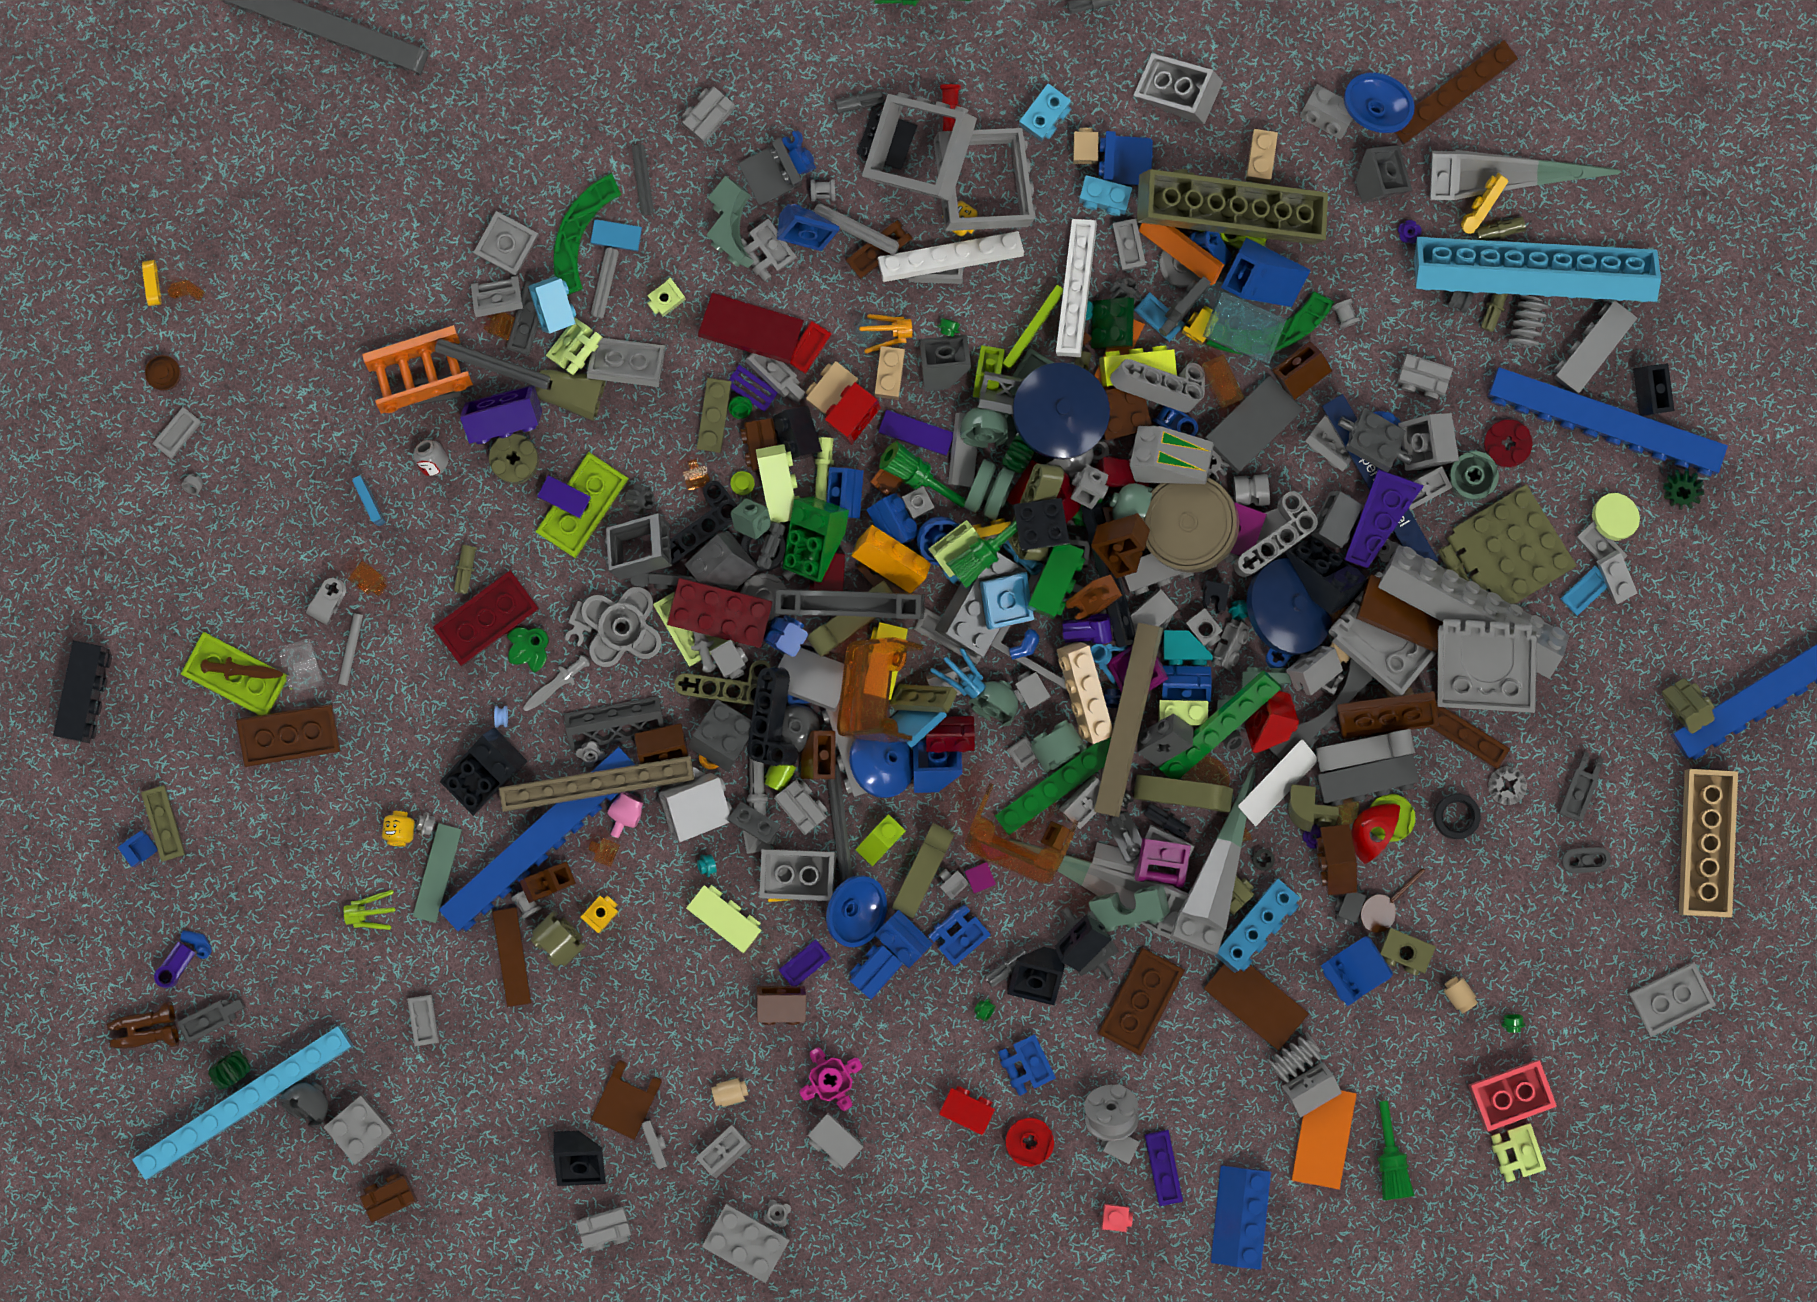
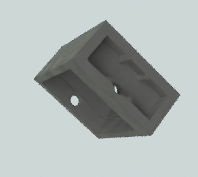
(660, 541)

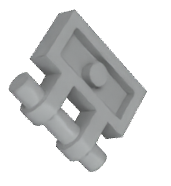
(776, 251)

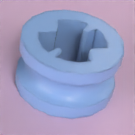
(501, 716)

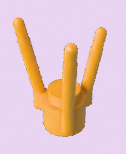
(900, 328)

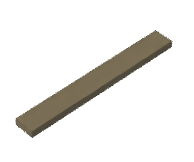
(1128, 719)
(596, 784)

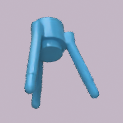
(1102, 656)
(970, 683)

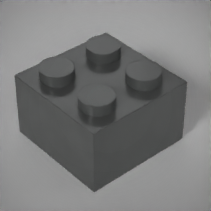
(721, 736)

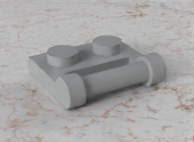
(497, 297)

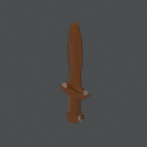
(230, 669)

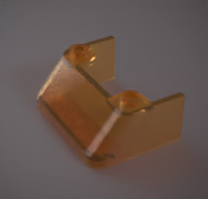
(867, 689)
(1035, 866)

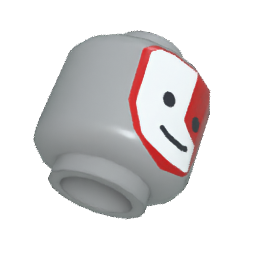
(430, 457)

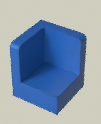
(138, 848)

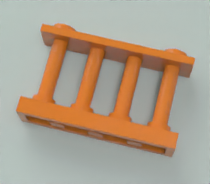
(400, 354)

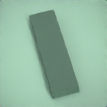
(437, 873)

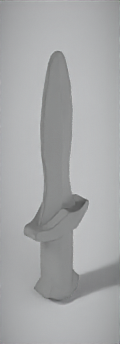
(702, 645)
(565, 676)

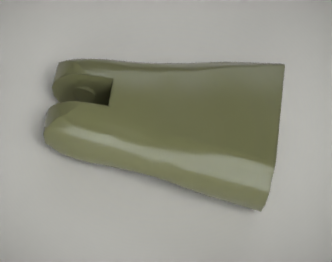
(573, 393)

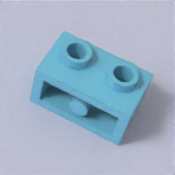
(1045, 113)
(1105, 195)
(552, 304)

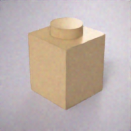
(1085, 146)

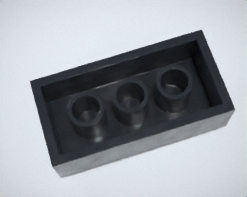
(82, 691)

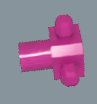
(834, 1067)

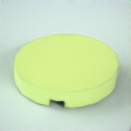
(1616, 516)

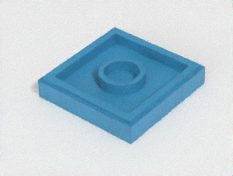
(368, 500)
(1006, 600)
(917, 723)

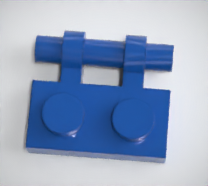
(963, 941)
(1033, 1061)

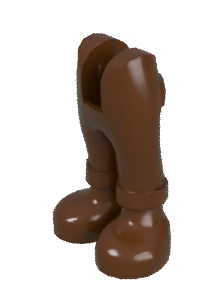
(132, 1022)

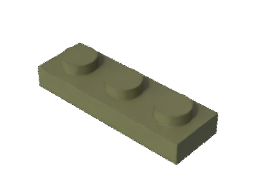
(714, 415)
(923, 698)
(163, 823)

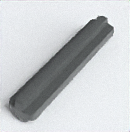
(642, 179)

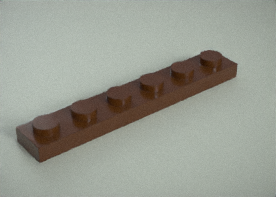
(1458, 90)

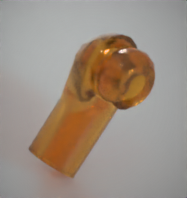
(185, 288)

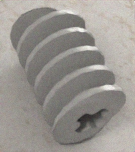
(1528, 322)
(1295, 1058)

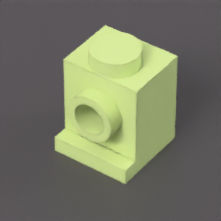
(675, 298)

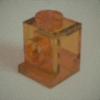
(368, 579)

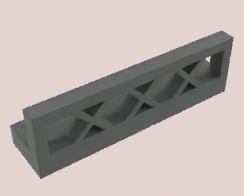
(998, 399)
(613, 719)

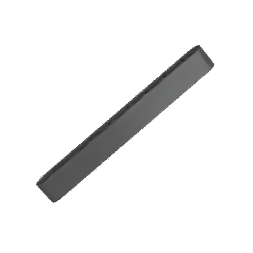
(338, 32)

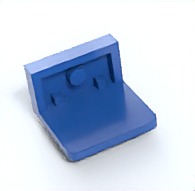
(1124, 158)
(1356, 970)

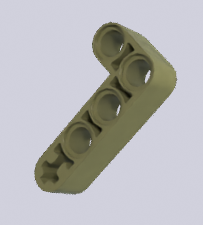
(1042, 485)
(841, 628)
(722, 686)
(1183, 793)
(923, 870)

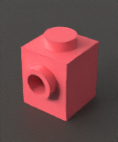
(1116, 1218)

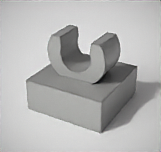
(953, 883)

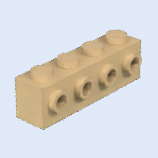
(1085, 692)

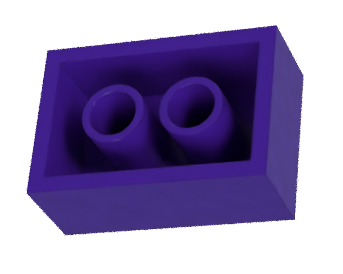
(501, 414)

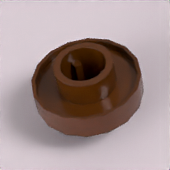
(163, 373)

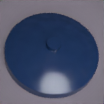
(1061, 411)
(1284, 610)

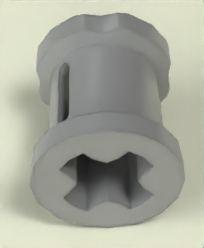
(823, 190)
(1346, 313)
(525, 907)

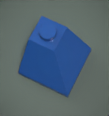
(805, 228)
(934, 770)

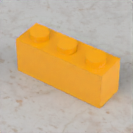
(891, 559)

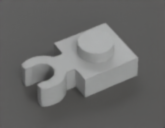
(578, 623)

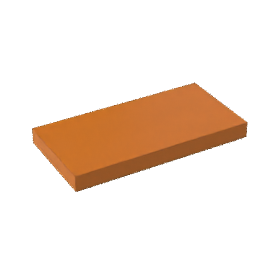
(1324, 1142)

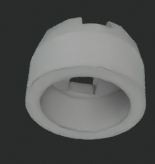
(193, 481)

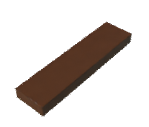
(1470, 738)
(512, 957)

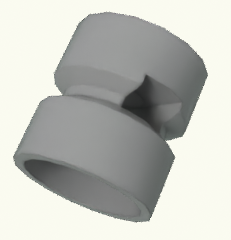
(1251, 490)

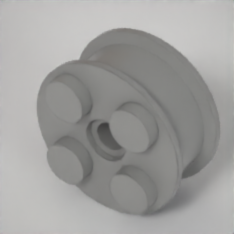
(1111, 1112)

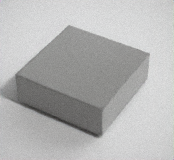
(1022, 753)

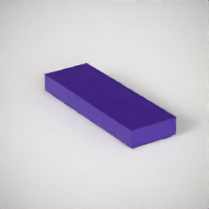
(916, 432)
(1163, 1168)

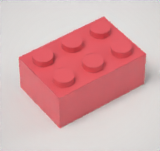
(1512, 1095)

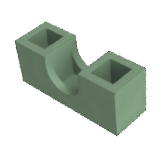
(1150, 906)

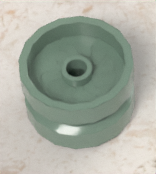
(990, 490)

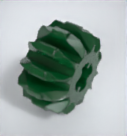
(1017, 455)
(1678, 496)
(229, 1070)

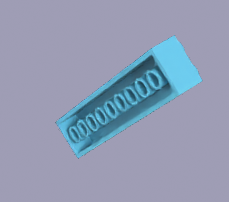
(1537, 269)

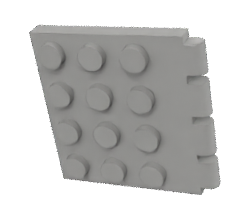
(1380, 653)
(1487, 666)

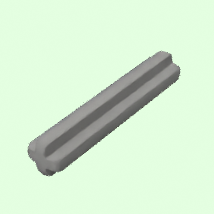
(604, 283)

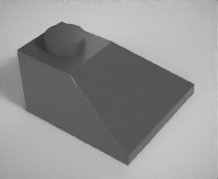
(1382, 174)
(944, 361)

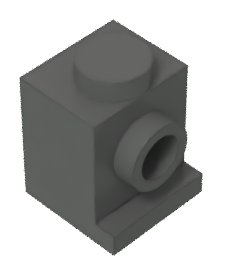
(1349, 907)

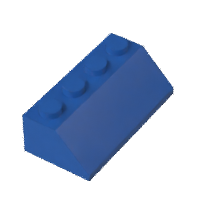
(1240, 1217)

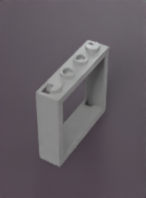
(953, 157)
(1021, 169)
(997, 645)

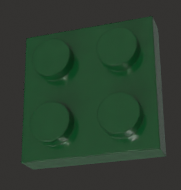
(1112, 323)

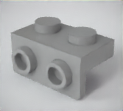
(1327, 112)
(1326, 442)

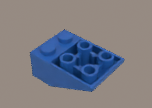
(1265, 276)

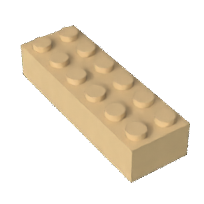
(1708, 843)

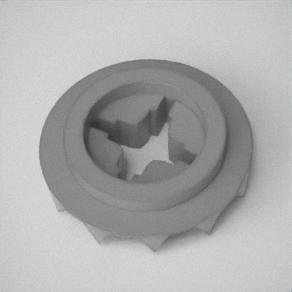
(1496, 783)

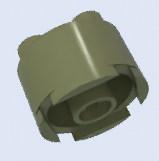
(521, 470)
(557, 939)

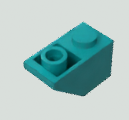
(1183, 646)

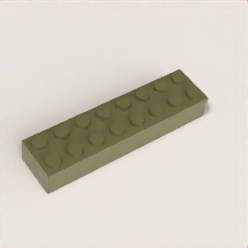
(1232, 207)

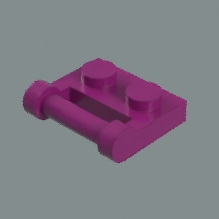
(1163, 854)

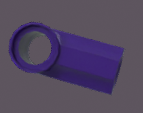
(1094, 629)
(175, 963)

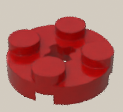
(1017, 1148)

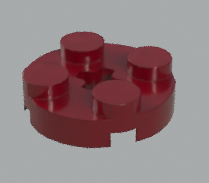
(1499, 432)

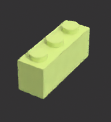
(777, 481)
(725, 918)

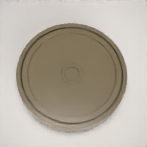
(1191, 525)

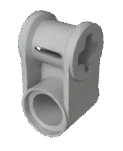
(324, 604)

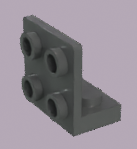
(770, 173)

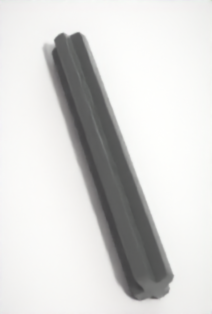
(492, 363)
(839, 826)

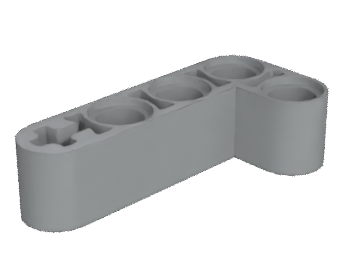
(1174, 391)
(1274, 541)
(1365, 750)

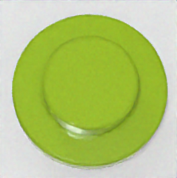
(742, 483)

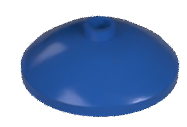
(1379, 102)
(876, 772)
(856, 911)

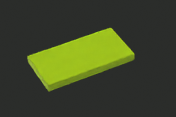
(603, 486)
(250, 692)

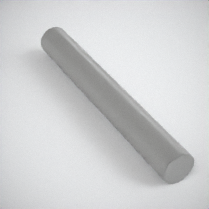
(350, 649)

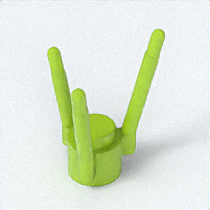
(356, 913)

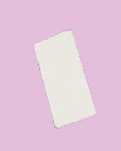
(1278, 782)

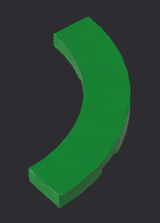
(574, 226)
(1298, 325)

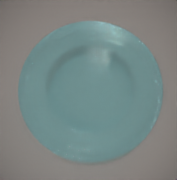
(866, 336)

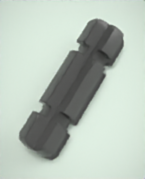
(770, 545)

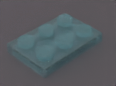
(1244, 327)

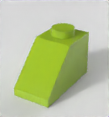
(989, 361)
(880, 840)

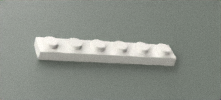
(950, 256)
(1076, 288)

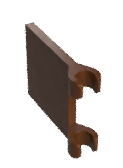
(623, 1104)

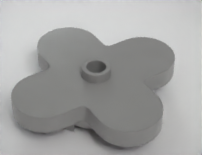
(636, 637)

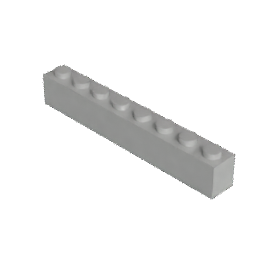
(1153, 572)

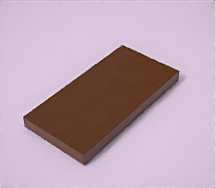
(1397, 616)
(1388, 715)
(288, 735)
(1141, 1001)
(1257, 1003)

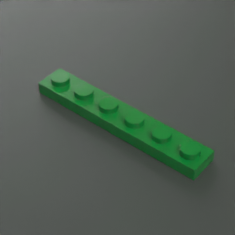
(1222, 724)
(1054, 787)

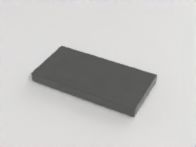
(1254, 424)

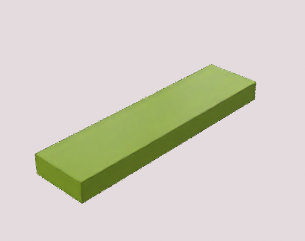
(1033, 328)

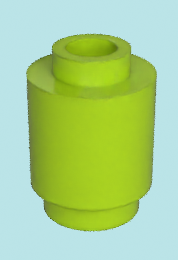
(779, 776)

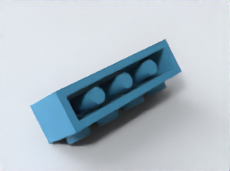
(1256, 925)

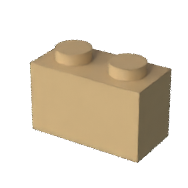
(1261, 156)
(889, 372)
(829, 387)

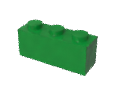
(1056, 580)

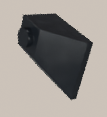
(1037, 976)
(577, 1159)

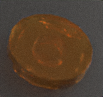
(1206, 767)

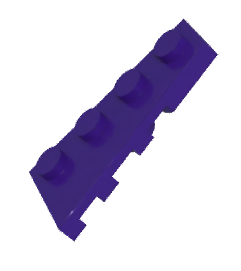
(1383, 510)

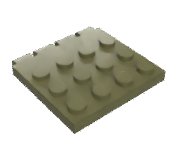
(1512, 547)

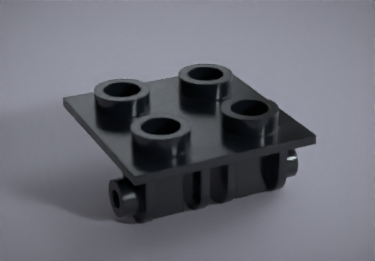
(900, 142)
(1041, 524)

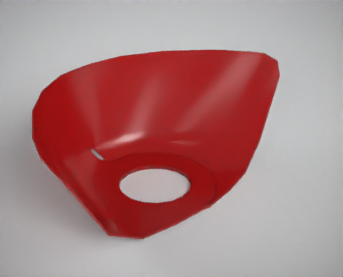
(1381, 816)

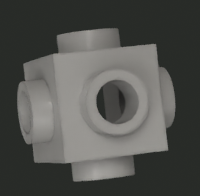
(1093, 483)

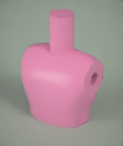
(625, 811)

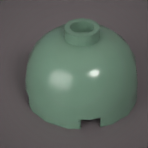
(984, 427)
(1131, 500)
(996, 701)

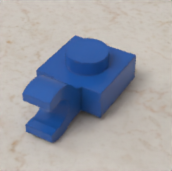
(800, 156)

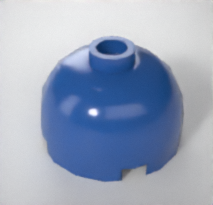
(931, 533)

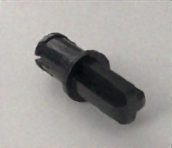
(1166, 820)

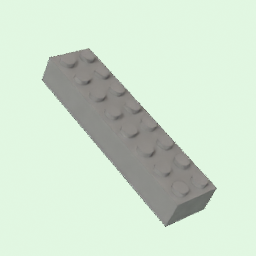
(1448, 596)

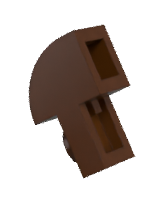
(547, 882)

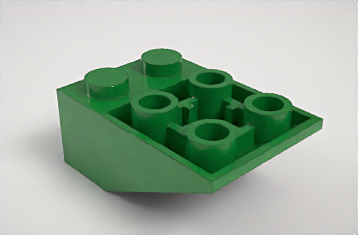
(814, 536)

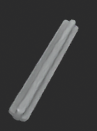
(857, 229)

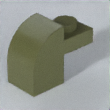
(1304, 811)

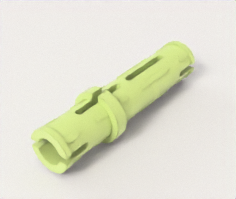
(823, 462)

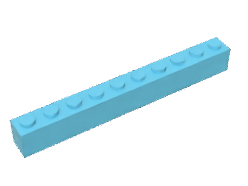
(243, 1102)

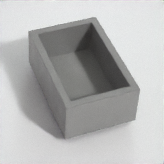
(746, 1242)

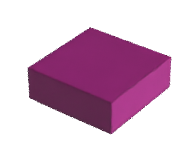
(980, 877)

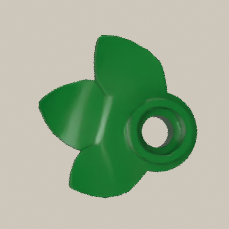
(526, 650)

